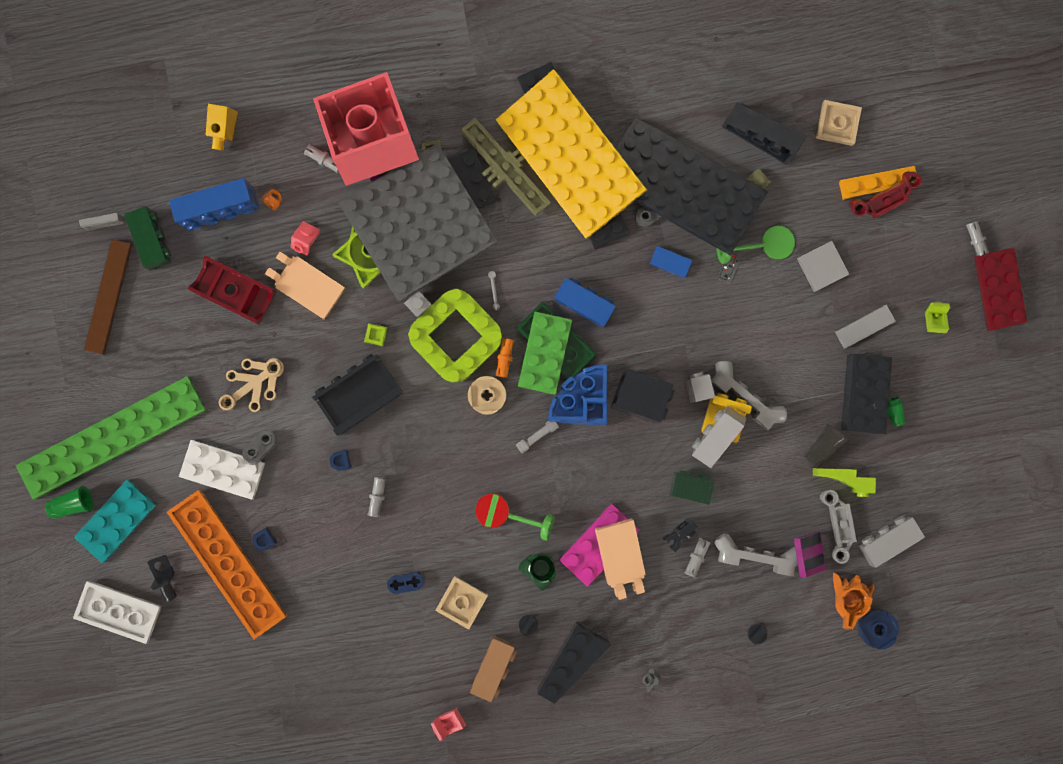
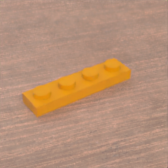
(871, 183)

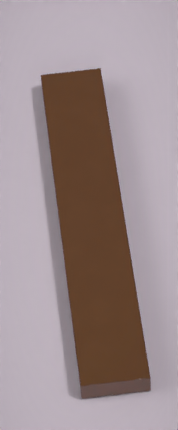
(108, 297)

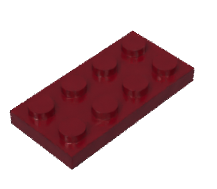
(1000, 289)

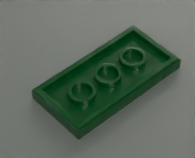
(577, 352)

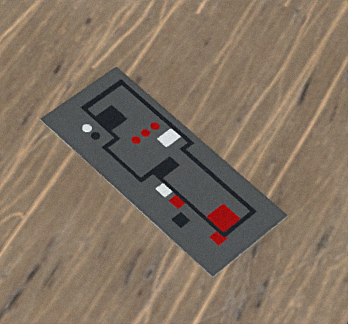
(728, 270)

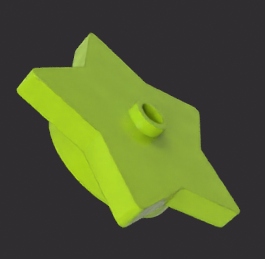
(357, 256)

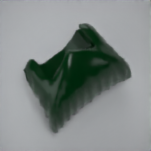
(539, 570)

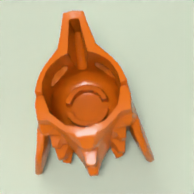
(851, 599)

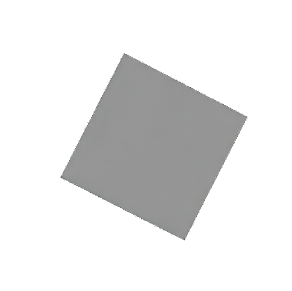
(822, 266)

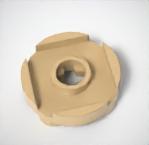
(478, 388)

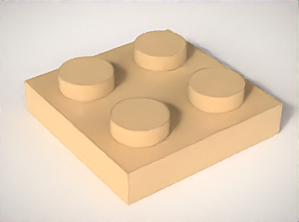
(838, 122)
(461, 602)

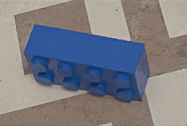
(214, 204)

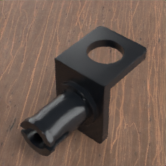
(163, 578)

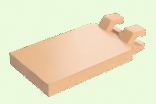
(307, 285)
(621, 556)

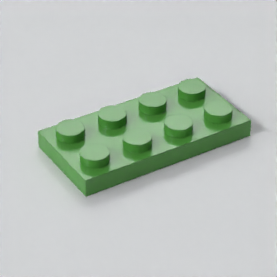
(544, 353)

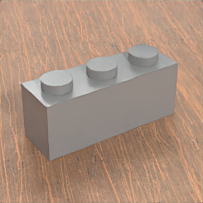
(718, 436)
(891, 540)

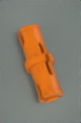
(504, 357)

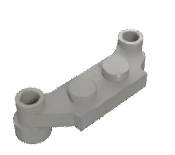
(842, 525)

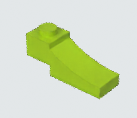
(858, 485)

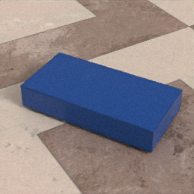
(670, 262)

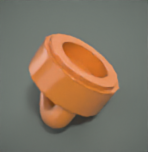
(270, 201)

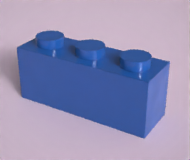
(584, 302)

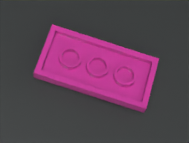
(584, 555)

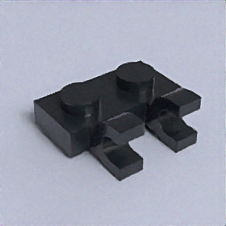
(683, 530)

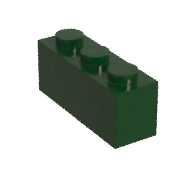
(148, 238)

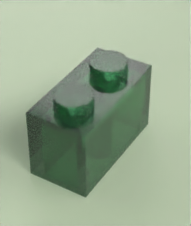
(692, 488)

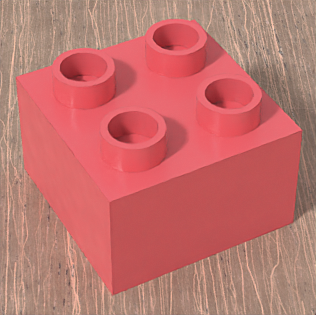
(365, 129)

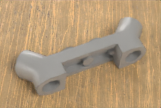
(765, 416)
(730, 554)

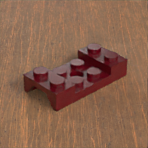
(248, 301)

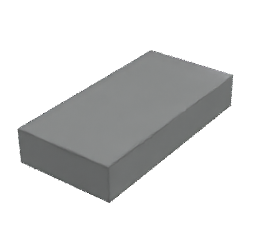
(102, 221)

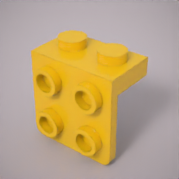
(720, 402)

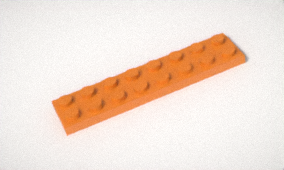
(226, 564)

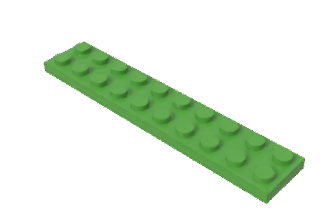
(111, 437)

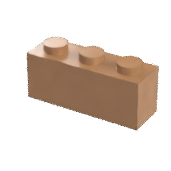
(493, 669)

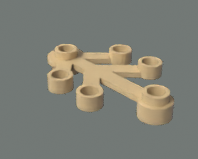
(254, 382)

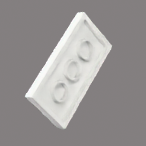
(221, 469)
(117, 612)

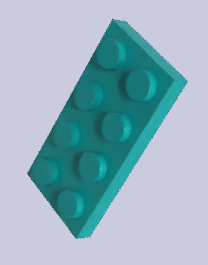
(115, 521)

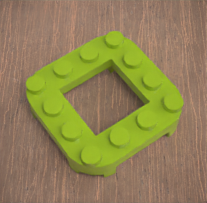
(435, 316)

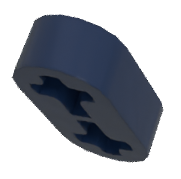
(404, 578)

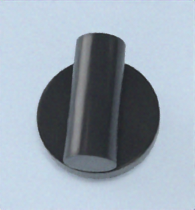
(528, 625)
(757, 634)

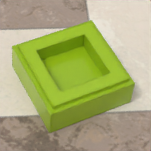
(375, 334)

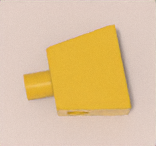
(220, 125)

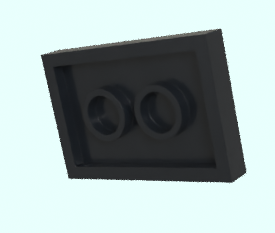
(470, 174)

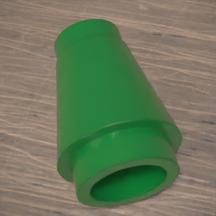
(896, 411)

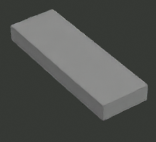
(865, 326)

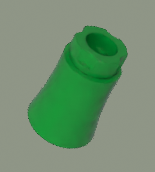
(71, 503)

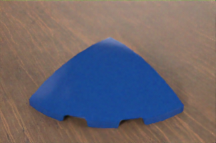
(582, 398)

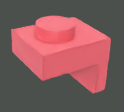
(304, 238)
(448, 723)

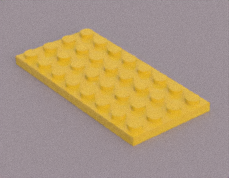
(571, 154)

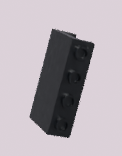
(357, 394)

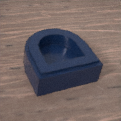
(340, 460)
(263, 539)

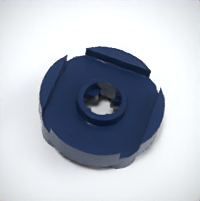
(889, 631)

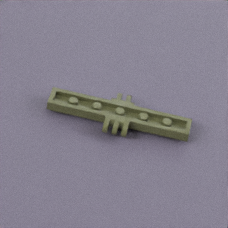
(505, 167)

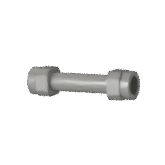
(524, 445)

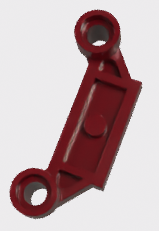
(888, 198)

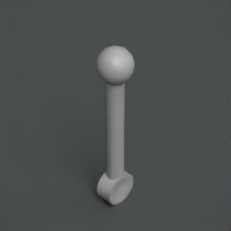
(492, 275)

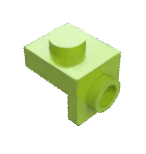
(937, 317)

